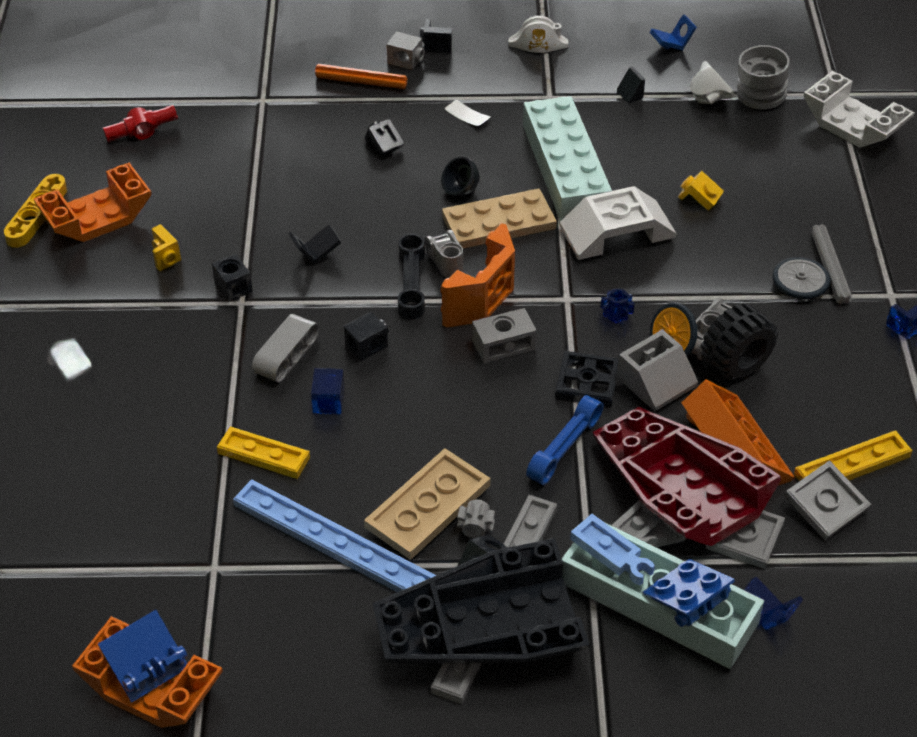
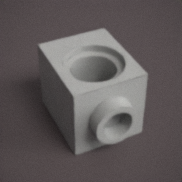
(405, 50)

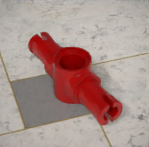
(140, 123)

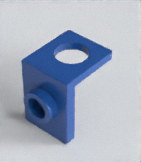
(674, 39)

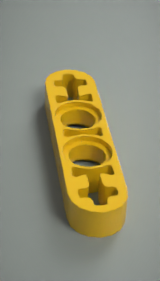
(20, 231)

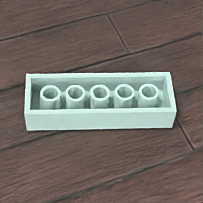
(563, 152)
(716, 635)

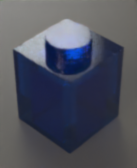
(327, 391)

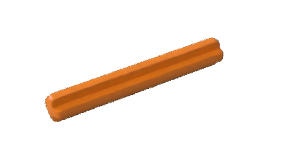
(361, 76)

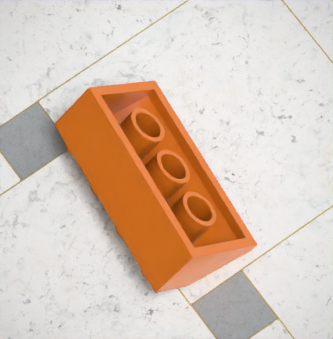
(727, 419)

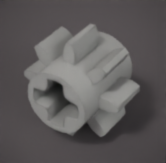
(475, 518)

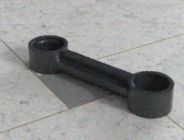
(411, 276)

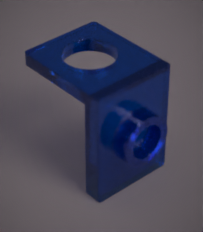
(773, 610)

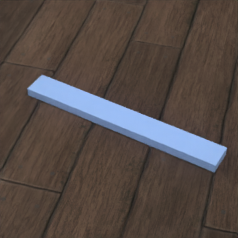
(329, 537)

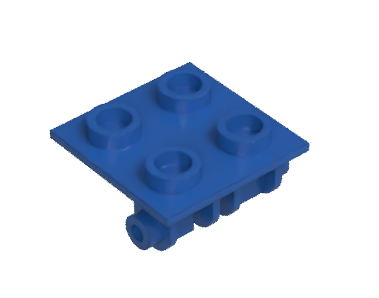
(690, 591)
(143, 655)

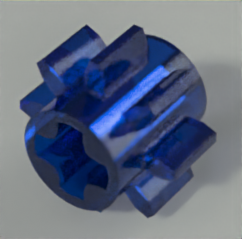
(617, 305)

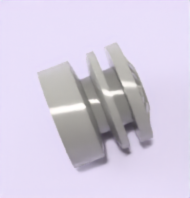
(763, 77)

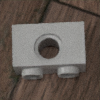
(504, 335)

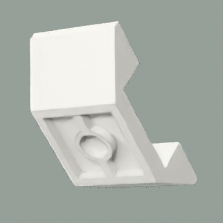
(849, 117)
(614, 215)

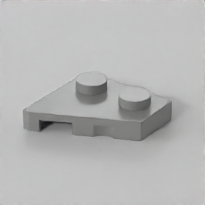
(647, 527)

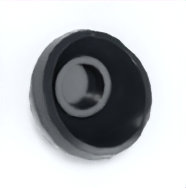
(460, 177)

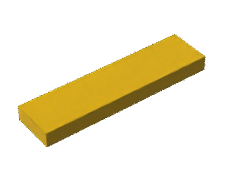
(862, 457)

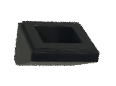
(632, 86)

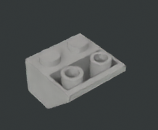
(656, 370)

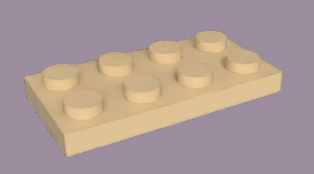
(521, 212)
(426, 503)

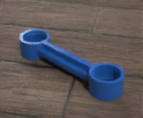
(544, 463)

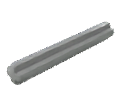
(831, 264)

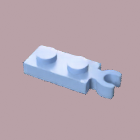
(611, 548)

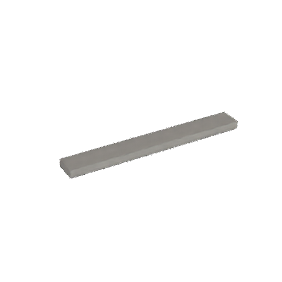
(530, 526)

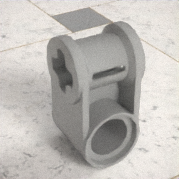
(445, 253)

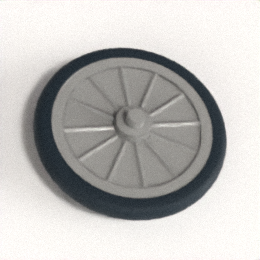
(801, 278)

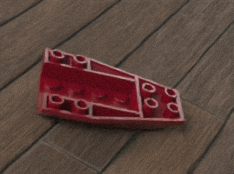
(687, 476)

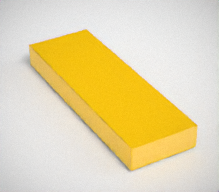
(263, 452)

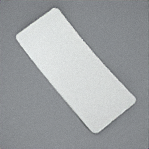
(466, 114)

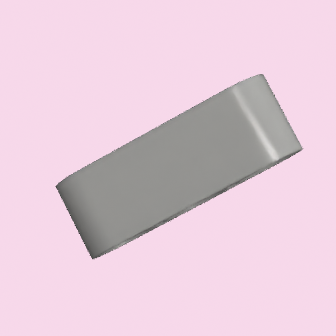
(285, 348)

